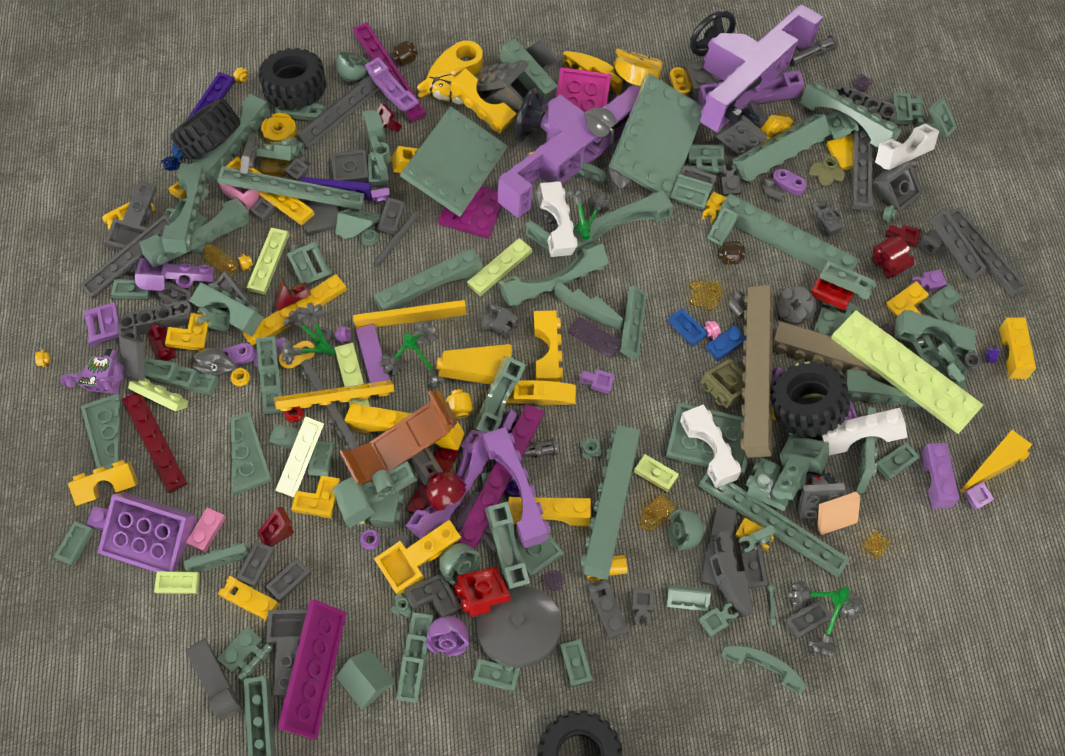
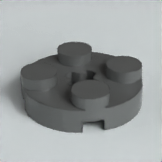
(802, 313)

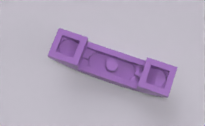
(389, 86)

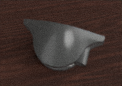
(213, 361)

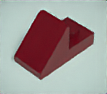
(287, 297)
(276, 528)

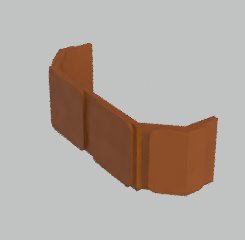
(402, 440)

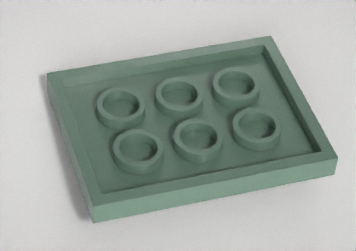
(698, 451)

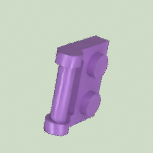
(108, 322)

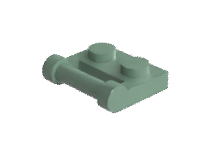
(304, 267)

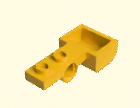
(403, 564)

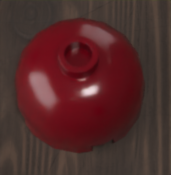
(444, 488)

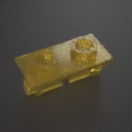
(220, 259)

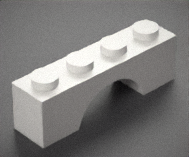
(894, 153)
(552, 198)
(699, 424)
(886, 425)

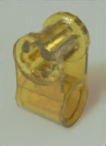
(273, 167)
(658, 510)

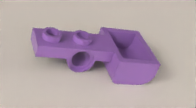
(155, 278)

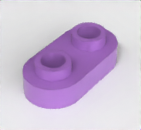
(789, 181)
(236, 355)

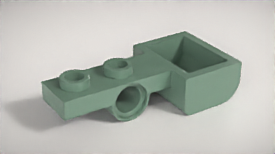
(376, 136)
(797, 458)
(357, 500)

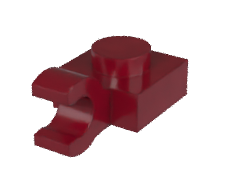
(387, 118)
(907, 233)

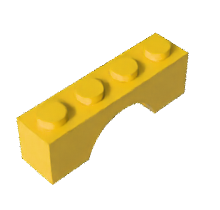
(496, 115)
(546, 328)
(568, 510)

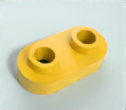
(680, 81)
(298, 358)

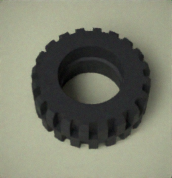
(292, 78)
(205, 129)
(815, 417)
(579, 725)

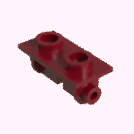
(157, 338)

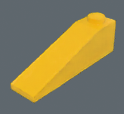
(1003, 457)

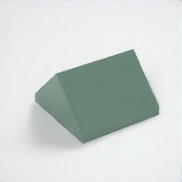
(365, 678)

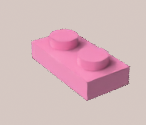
(206, 530)

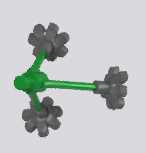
(598, 204)
(300, 317)
(422, 335)
(843, 600)

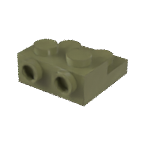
(724, 383)

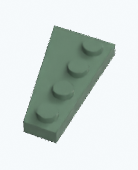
(103, 428)
(867, 455)
(249, 462)

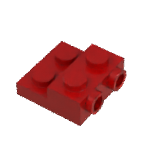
(832, 293)
(481, 590)

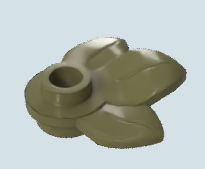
(826, 173)

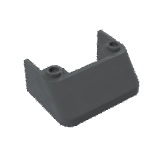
(515, 91)

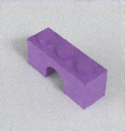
(943, 487)

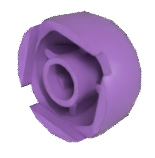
(447, 636)

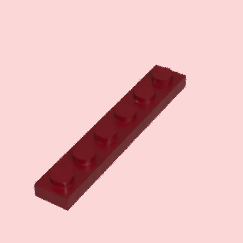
(155, 442)

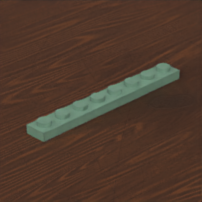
(291, 188)
(785, 529)

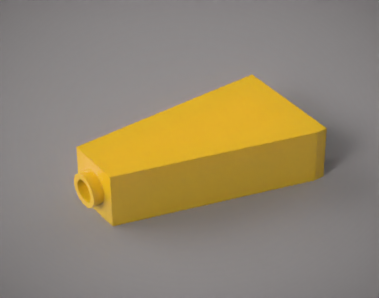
(473, 364)

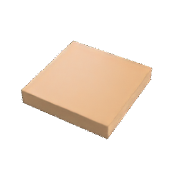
(838, 513)

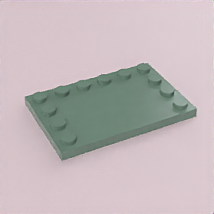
(657, 136)
(454, 161)

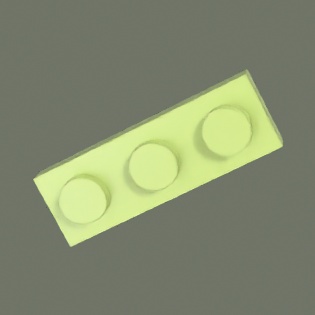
(158, 394)

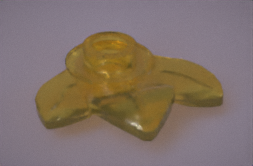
(703, 296)

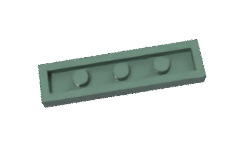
(633, 322)

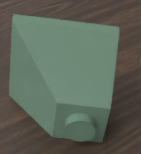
(354, 221)

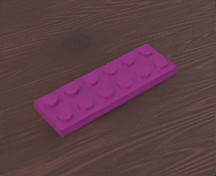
(312, 670)

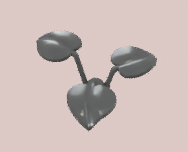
(600, 123)

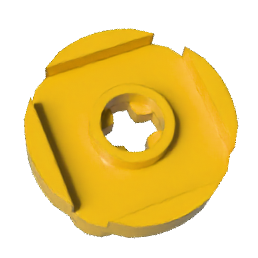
(278, 120)

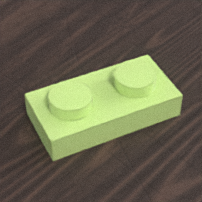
(656, 473)

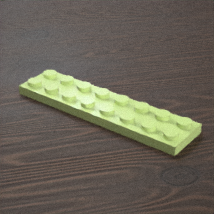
(907, 372)

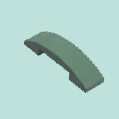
(790, 677)

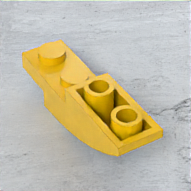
(589, 63)
(542, 393)

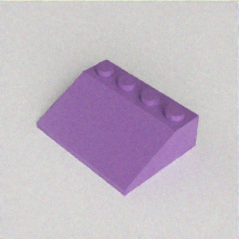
(145, 532)

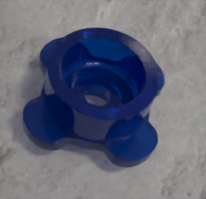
(170, 163)

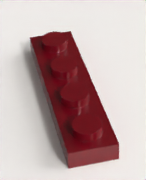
(446, 459)

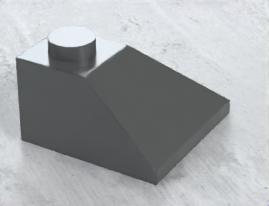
(898, 186)

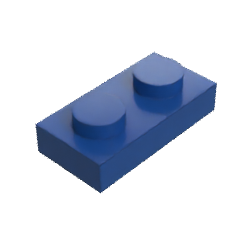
(687, 327)
(726, 343)

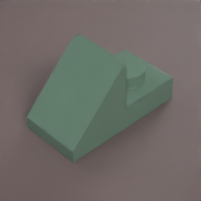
(941, 118)

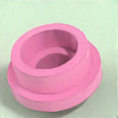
(712, 329)

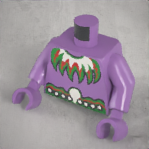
(99, 375)

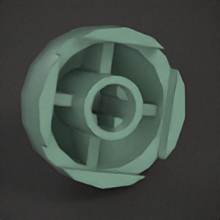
(350, 67)
(685, 529)
(458, 560)

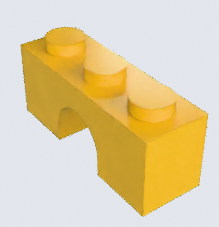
(1021, 358)
(85, 487)

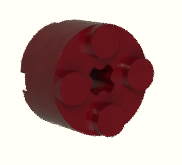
(892, 256)

